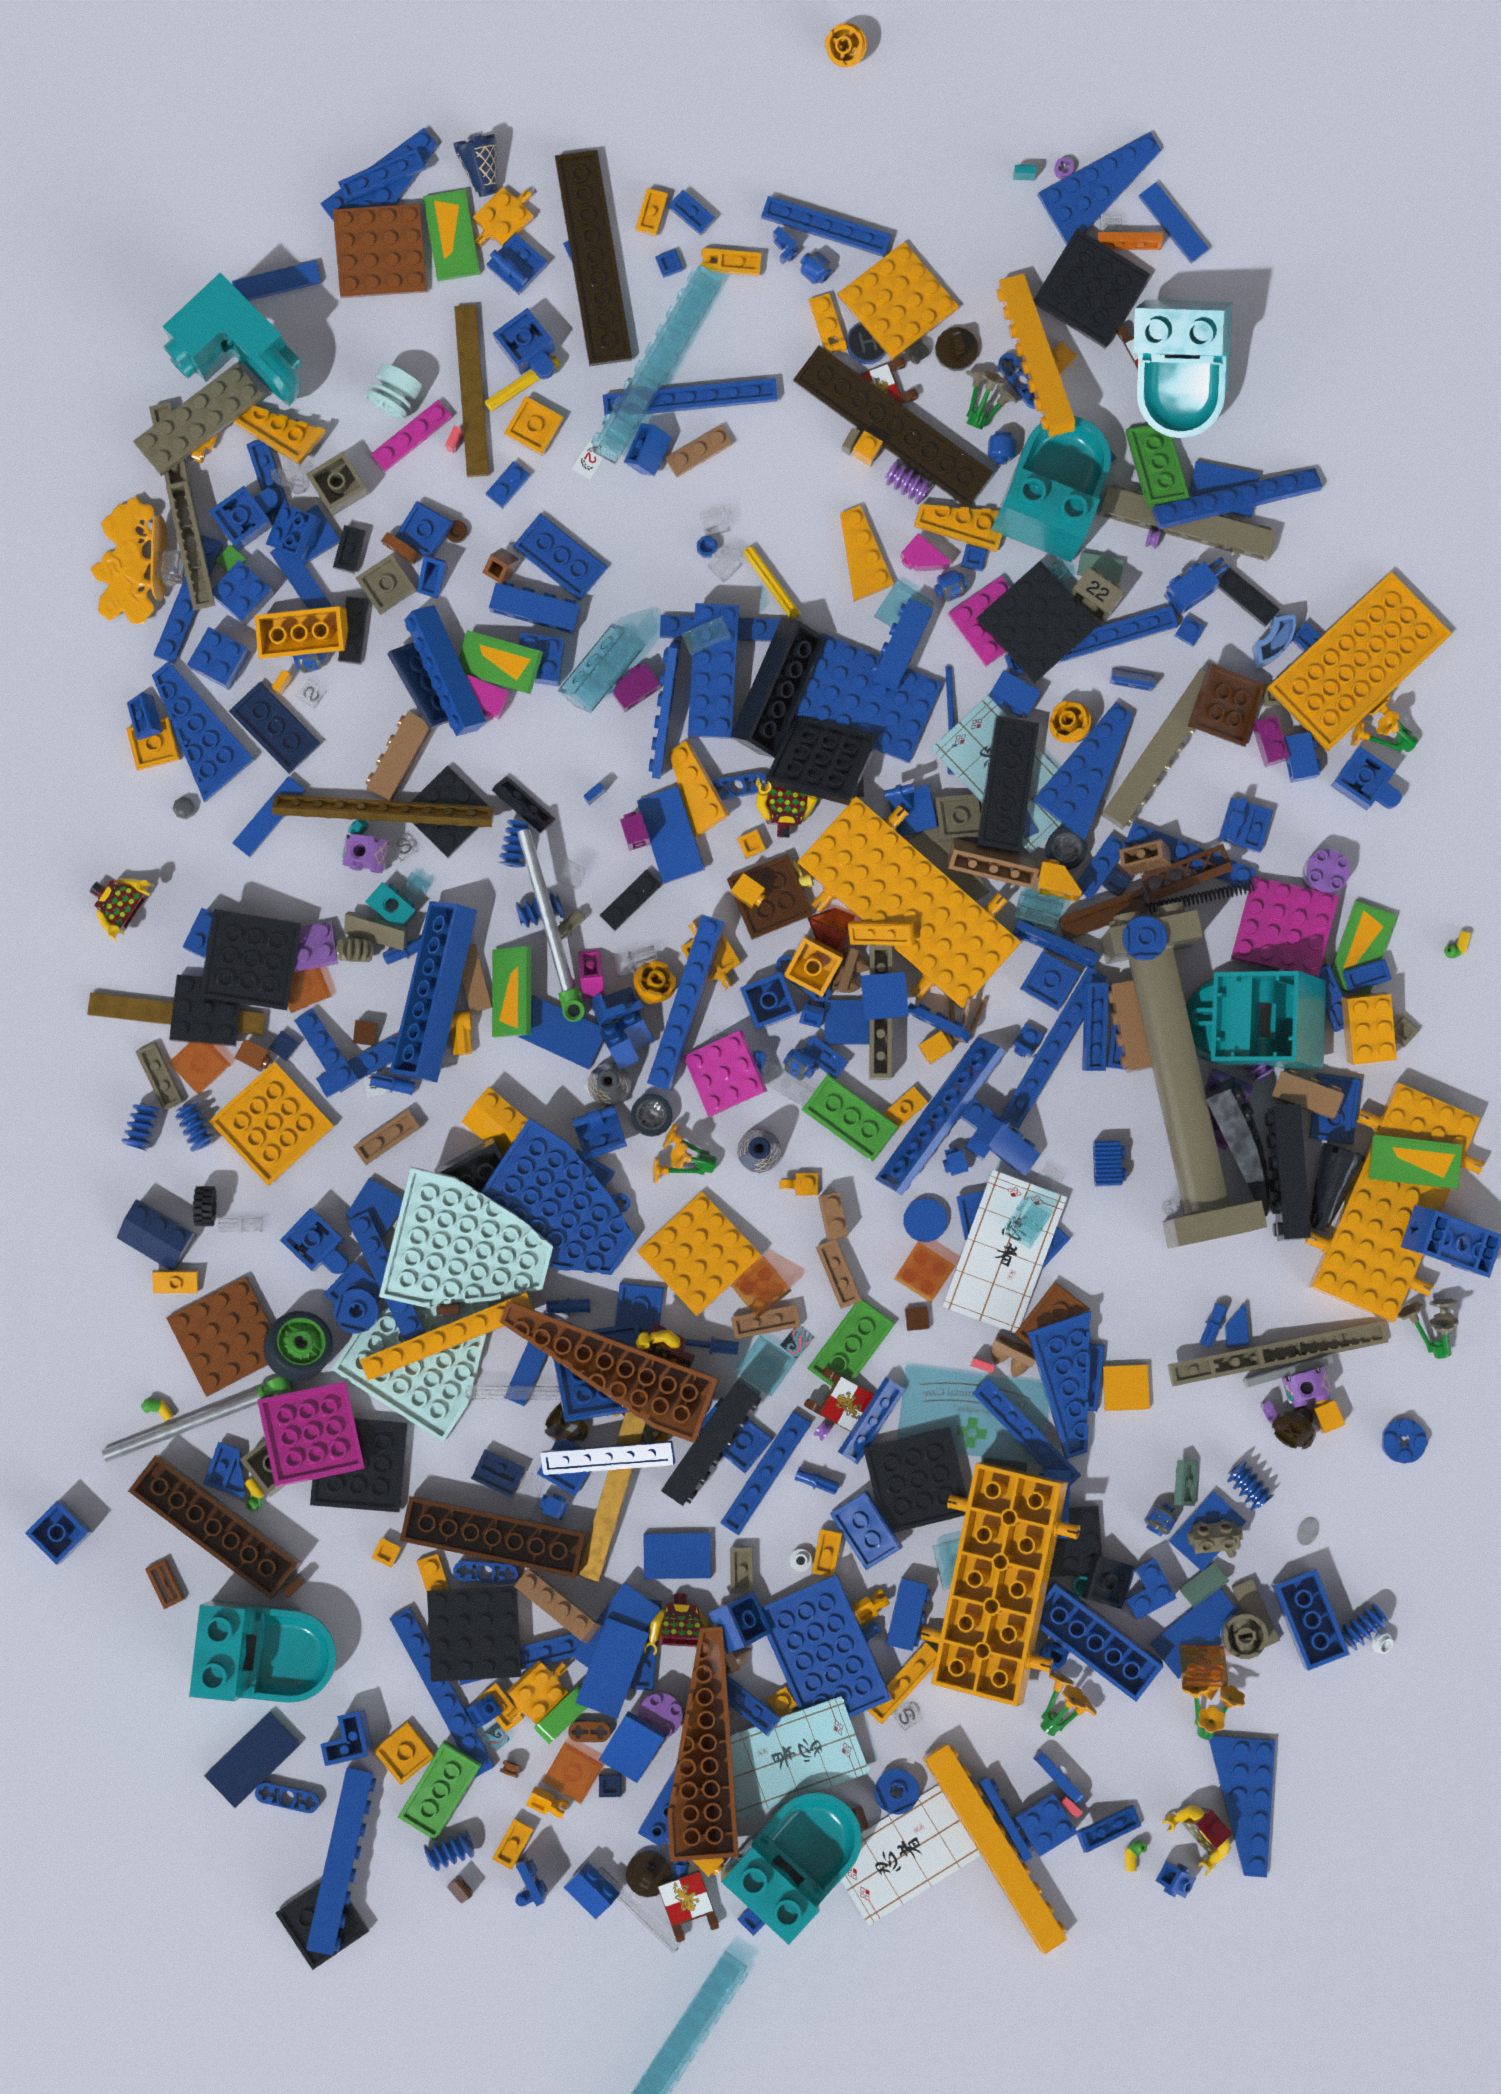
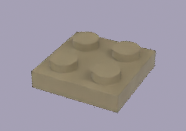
(386, 584)
(957, 817)

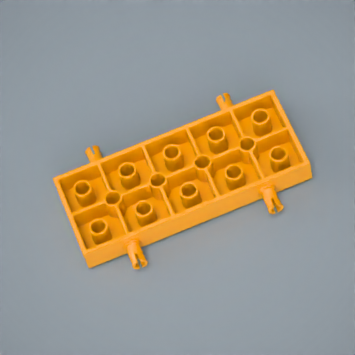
(890, 881)
(1364, 1252)
(999, 1583)

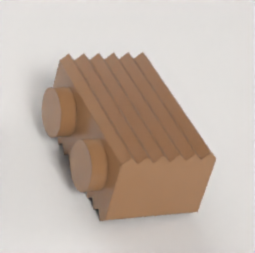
(1145, 857)
(833, 1216)

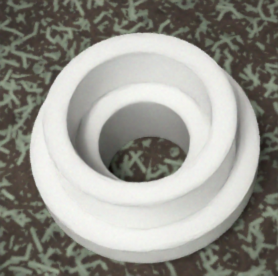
(808, 1560)
(1382, 1643)

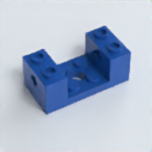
(1438, 1235)

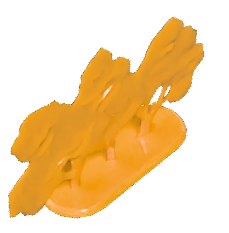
(126, 566)

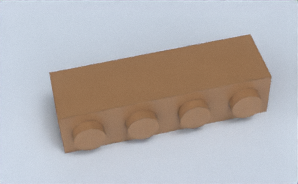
(399, 757)
(993, 863)
(1129, 1026)
(558, 1606)

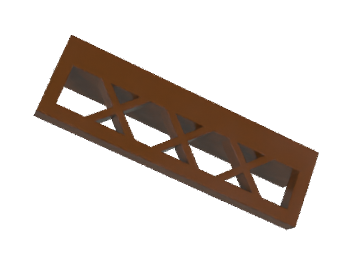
(1188, 881)
(1101, 914)

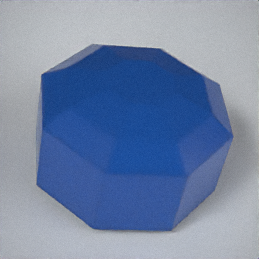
(706, 546)

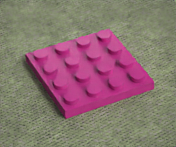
(1284, 927)
(310, 1434)

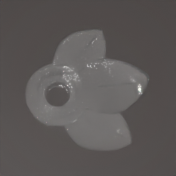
(291, 472)

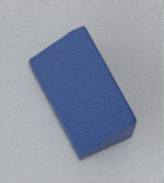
(1132, 679)
(144, 716)

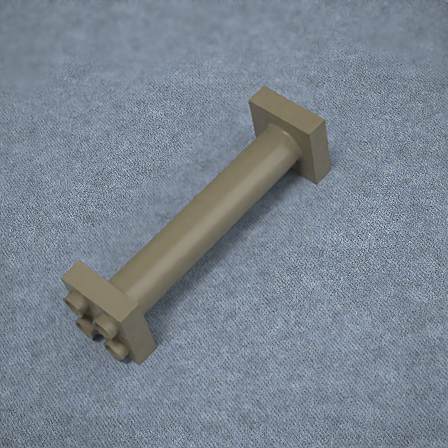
(1180, 1084)

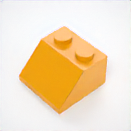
(1056, 881)
(813, 965)

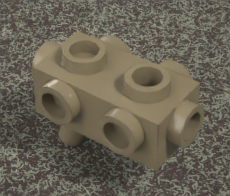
(1215, 1537)

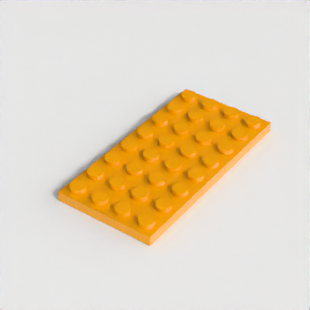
(1359, 661)

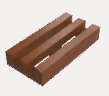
(172, 1579)

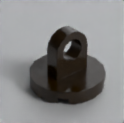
(956, 348)
(559, 1429)
(1295, 1429)
(646, 1872)

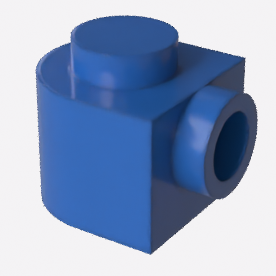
(955, 1161)
(553, 1506)
(1055, 1652)

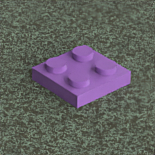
(316, 947)

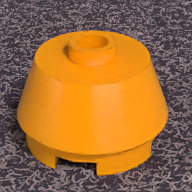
(846, 45)
(1070, 722)
(654, 982)

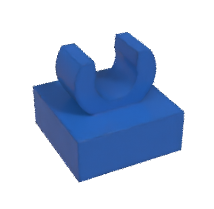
(812, 1015)

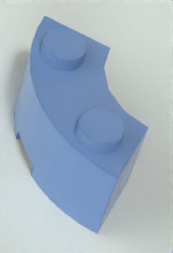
(1276, 642)

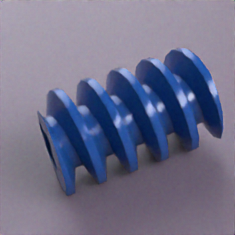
(513, 848)
(531, 912)
(140, 1126)
(194, 1126)
(1249, 1485)
(1364, 1626)
(449, 1851)

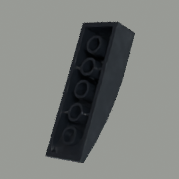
(1241, 1135)

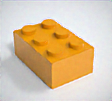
(1369, 1028)

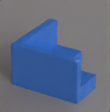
(615, 1006)

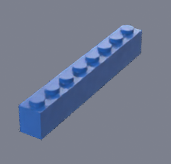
(686, 1002)
(340, 1860)

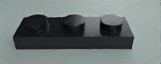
(1247, 597)
(356, 618)
(523, 804)
(630, 900)

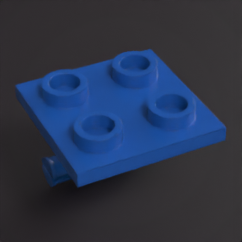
(917, 803)

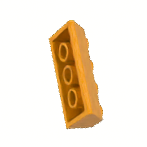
(301, 632)
(494, 1119)

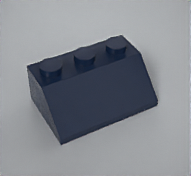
(155, 1235)

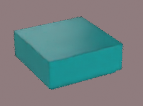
(1024, 172)

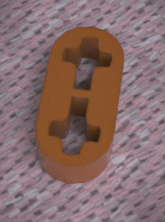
(400, 548)
(589, 1737)

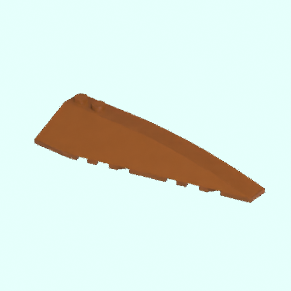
(646, 1384)
(703, 1793)

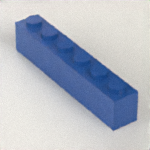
(445, 670)

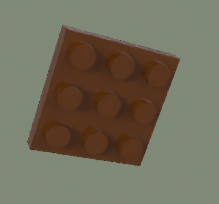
(1226, 705)
(783, 902)

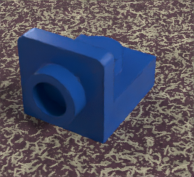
(784, 241)
(1027, 1041)
(483, 1711)

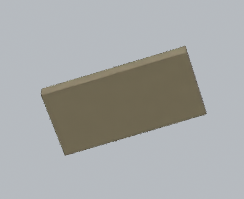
(937, 852)

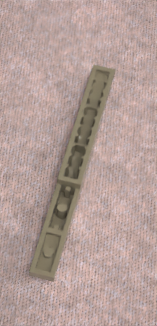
(186, 525)
(1277, 1353)

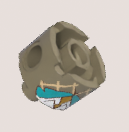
(1243, 1635)

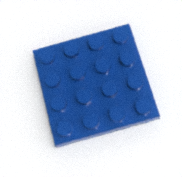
(581, 1399)

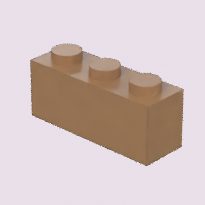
(1308, 1093)

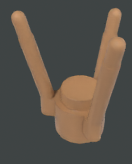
(965, 1016)

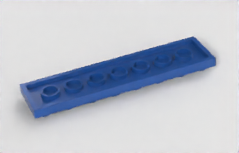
(940, 1115)

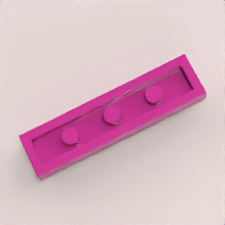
(411, 435)

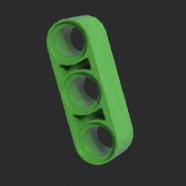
(560, 1717)

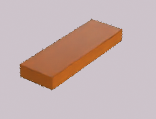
(1131, 240)

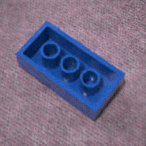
(1310, 1619)

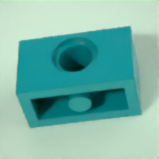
(382, 896)

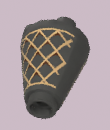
(609, 1094)

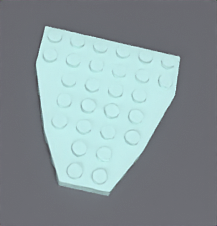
(459, 1246)
(424, 1392)

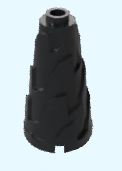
(1334, 1179)

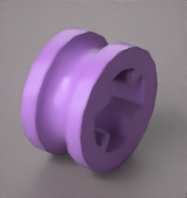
(1067, 162)
(1152, 538)
(823, 1430)

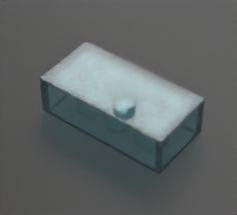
(601, 668)

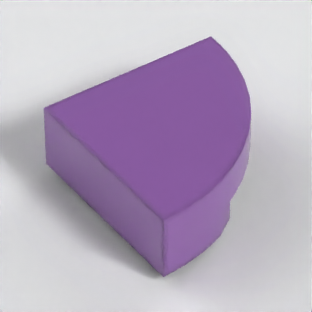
(1268, 1410)

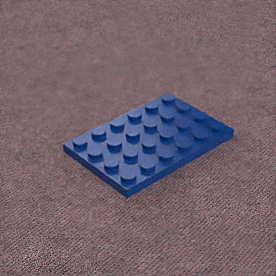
(845, 695)
(824, 1648)

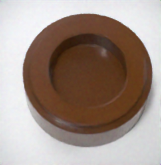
(458, 532)

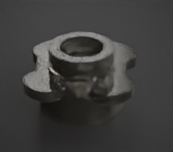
(923, 351)

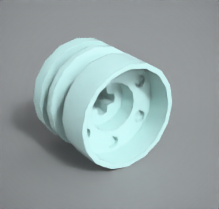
(394, 389)

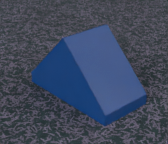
(432, 576)

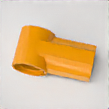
(460, 1033)

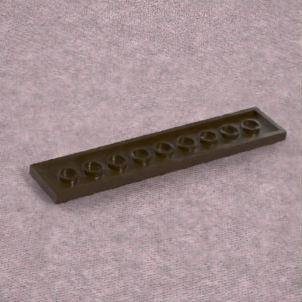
(593, 258)
(896, 426)

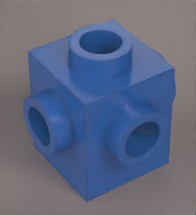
(1175, 1879)

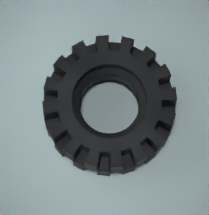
(204, 1206)

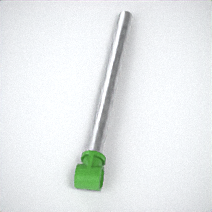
(569, 994)
(273, 1388)

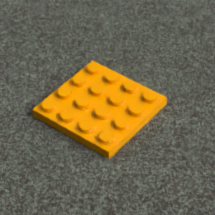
(898, 300)
(271, 1123)
(699, 1253)

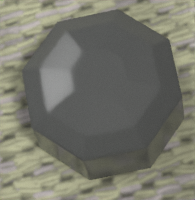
(184, 808)

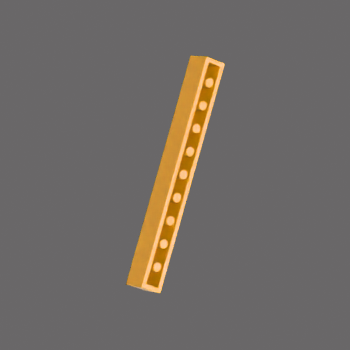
(994, 1848)

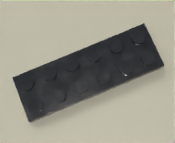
(1007, 784)

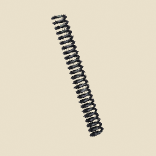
(1205, 896)

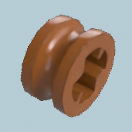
(510, 1768)

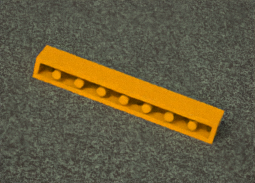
(1036, 355)
(438, 1339)

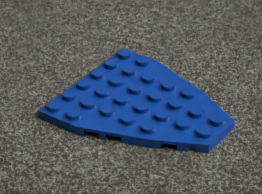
(561, 1200)

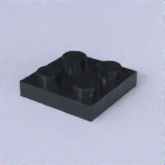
(1107, 1581)

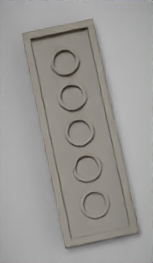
(198, 419)

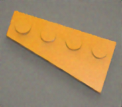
(284, 435)
(961, 524)
(864, 558)
(697, 790)

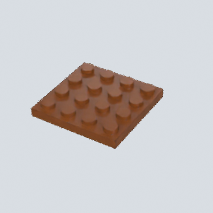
(379, 250)
(223, 1335)

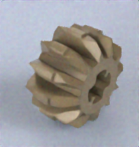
(354, 950)

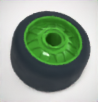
(288, 1359)

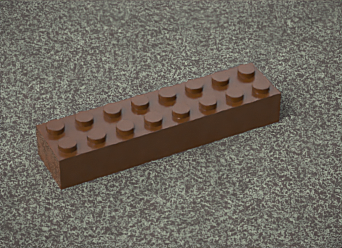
(214, 1526)
(493, 1536)

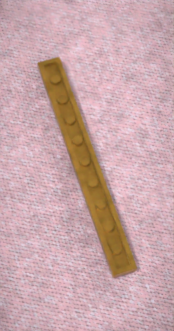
(383, 810)

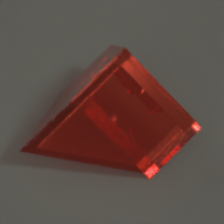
(831, 927)

